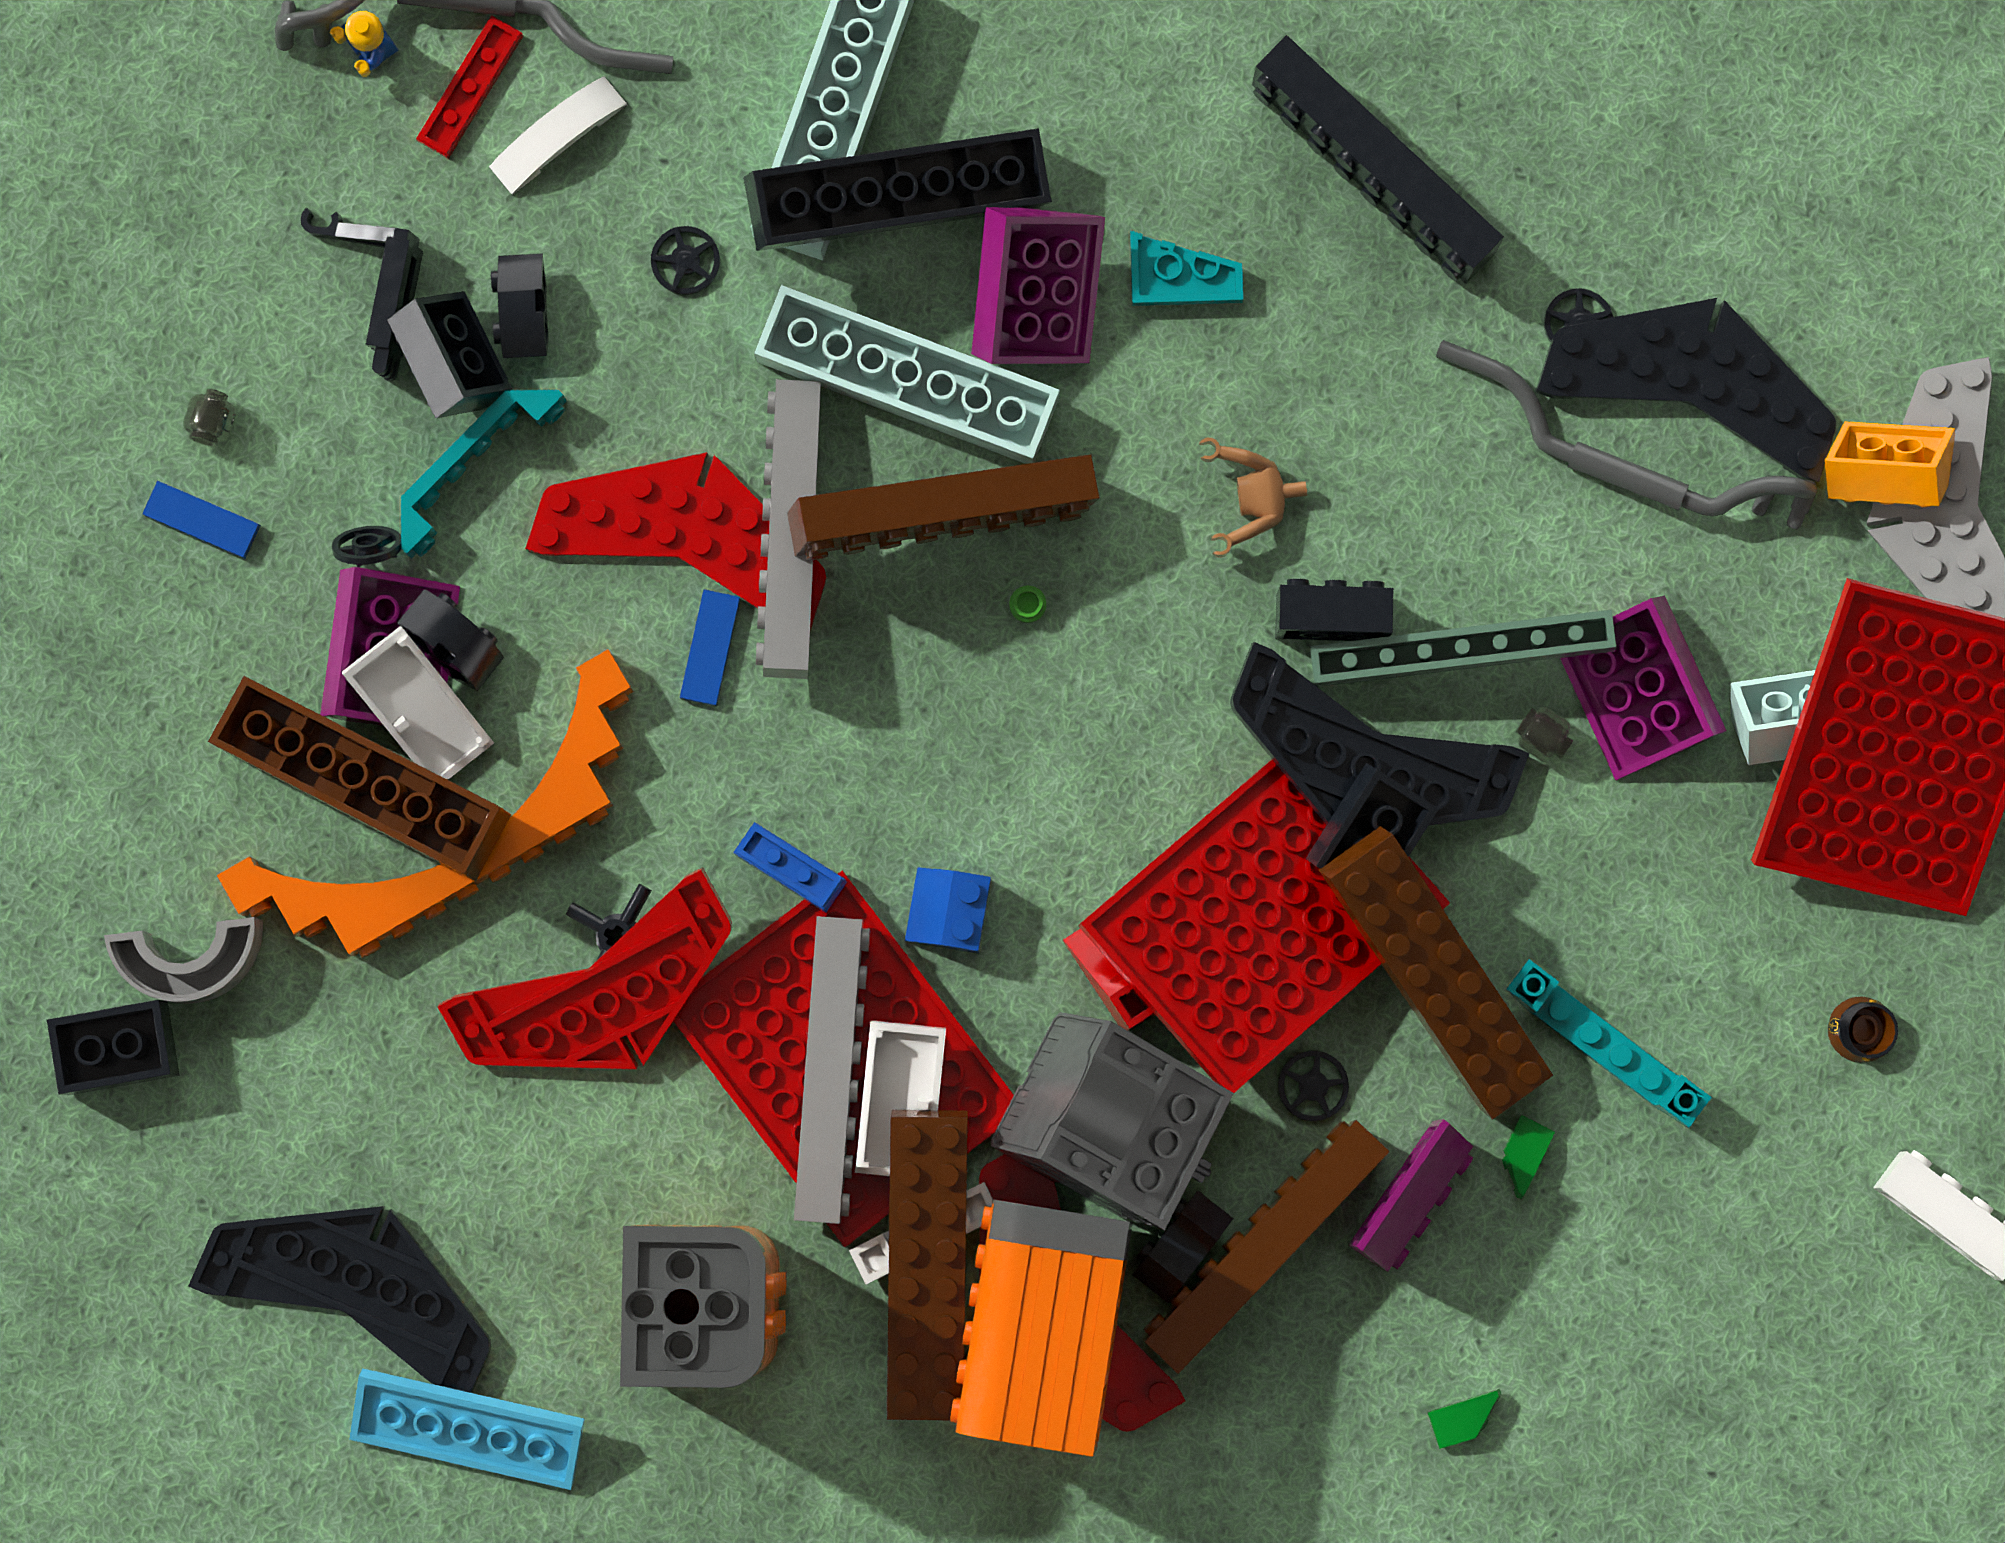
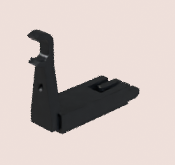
(395, 283)

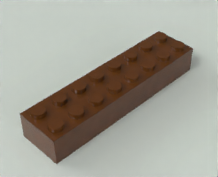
(942, 506)
(360, 778)
(1436, 972)
(1266, 1245)
(926, 1262)

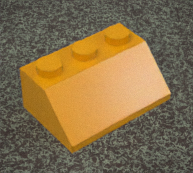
(1890, 463)

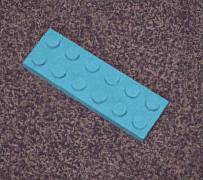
(466, 1429)

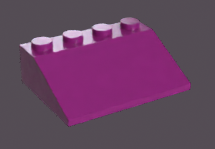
(1037, 286)
(365, 614)
(1645, 694)
(1412, 1194)

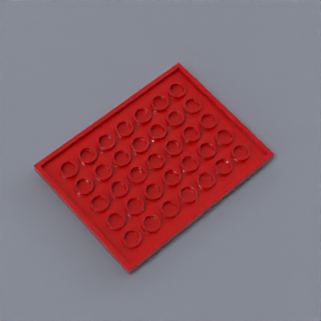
(1896, 753)
(1237, 931)
(753, 1034)

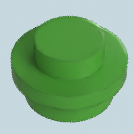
(1027, 604)

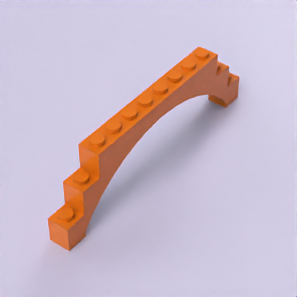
(372, 911)

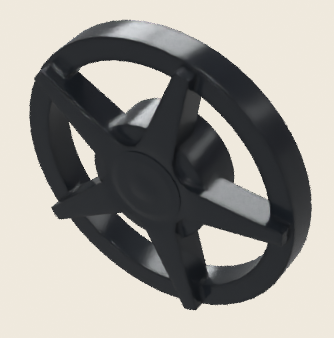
(685, 260)
(1579, 313)
(367, 545)
(1313, 1085)

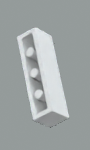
(1946, 1211)

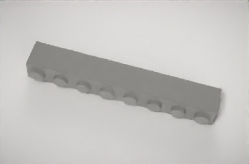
(787, 577)
(829, 1070)

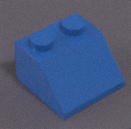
(948, 909)

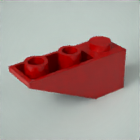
(1111, 987)

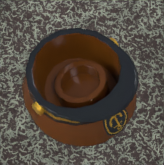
(1862, 1029)

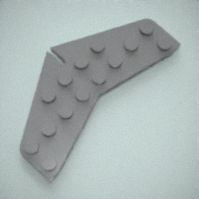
(1949, 546)

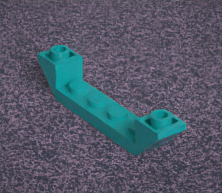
(539, 404)
(1606, 1045)

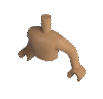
(1259, 493)

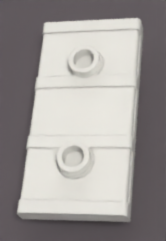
(417, 705)
(899, 1075)

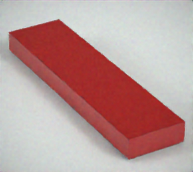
(469, 87)

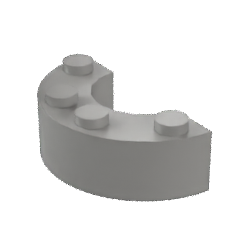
(193, 982)

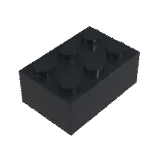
(449, 354)
(1333, 611)
(1373, 803)
(113, 1047)

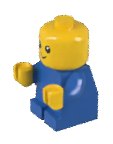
(365, 37)

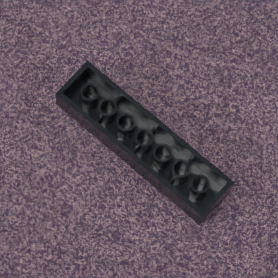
(1375, 160)
(896, 189)

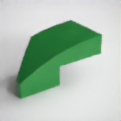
(1525, 1152)
(1462, 1419)

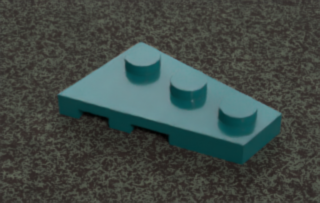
(1181, 276)

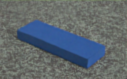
(201, 519)
(710, 647)
(790, 867)

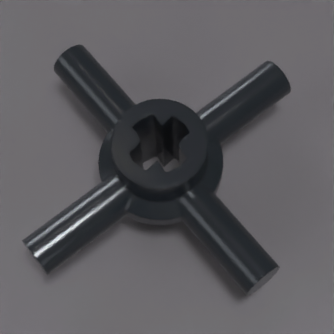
(612, 922)

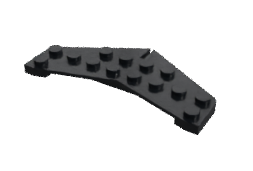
(1720, 372)
(1327, 746)
(337, 1266)

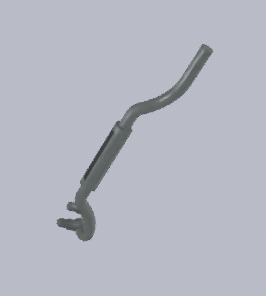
(323, 17)
(1628, 474)

